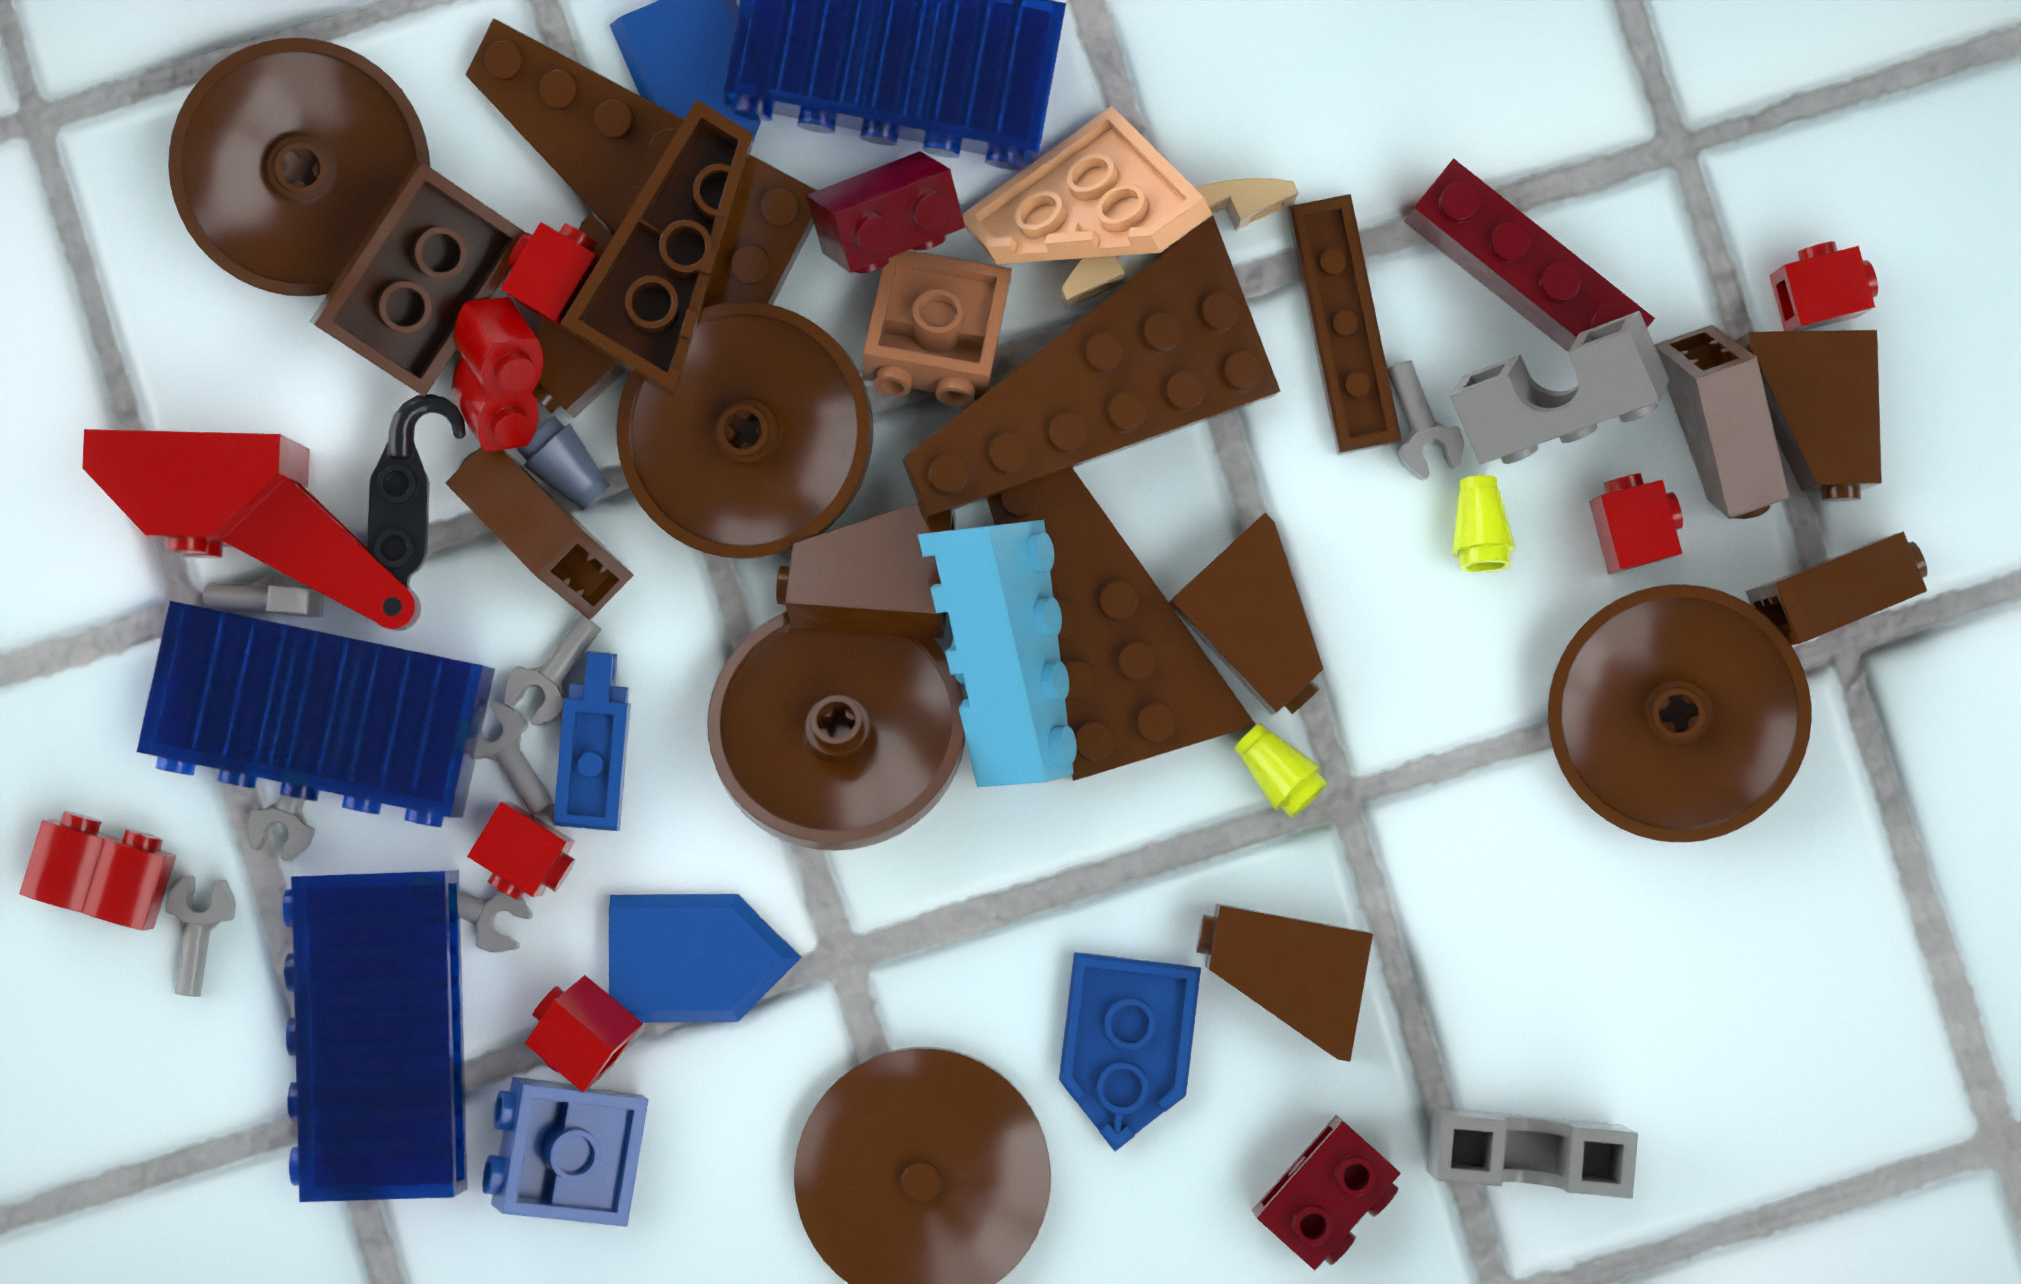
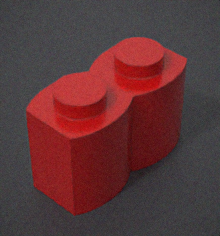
(497, 374)
(97, 872)

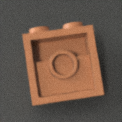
(936, 327)

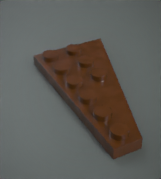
(609, 144)

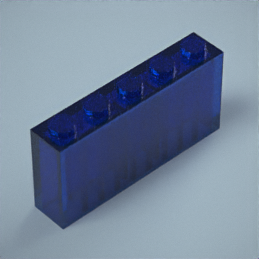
(902, 69)
(315, 713)
(376, 1036)

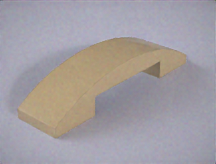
(1245, 202)

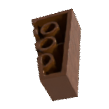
(659, 264)

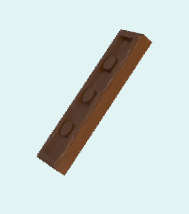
(1344, 324)

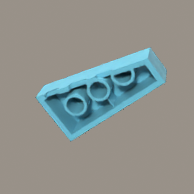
(1005, 650)

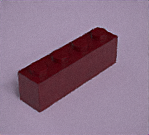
(1516, 258)

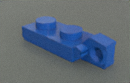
(593, 748)

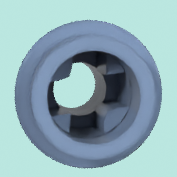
(564, 463)

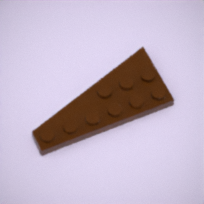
(1133, 369)
(1129, 658)

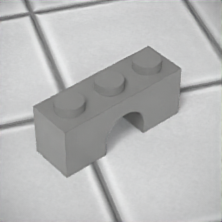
(1512, 414)
(1532, 1150)

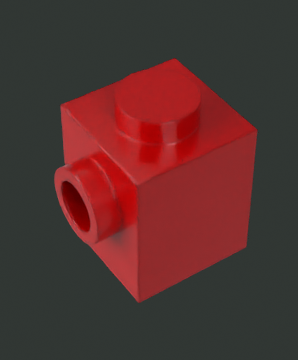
(550, 270)
(1824, 287)
(1636, 523)
(522, 852)
(581, 1032)

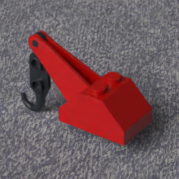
(253, 496)

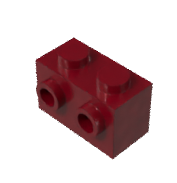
(886, 212)
(1327, 1194)

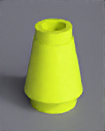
(1482, 527)
(1280, 770)

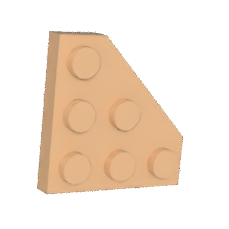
(1088, 199)

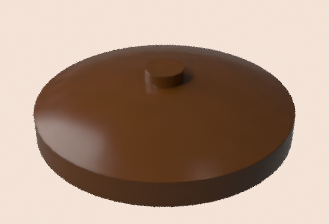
(290, 160)
(758, 439)
(1679, 713)
(835, 733)
(922, 1171)

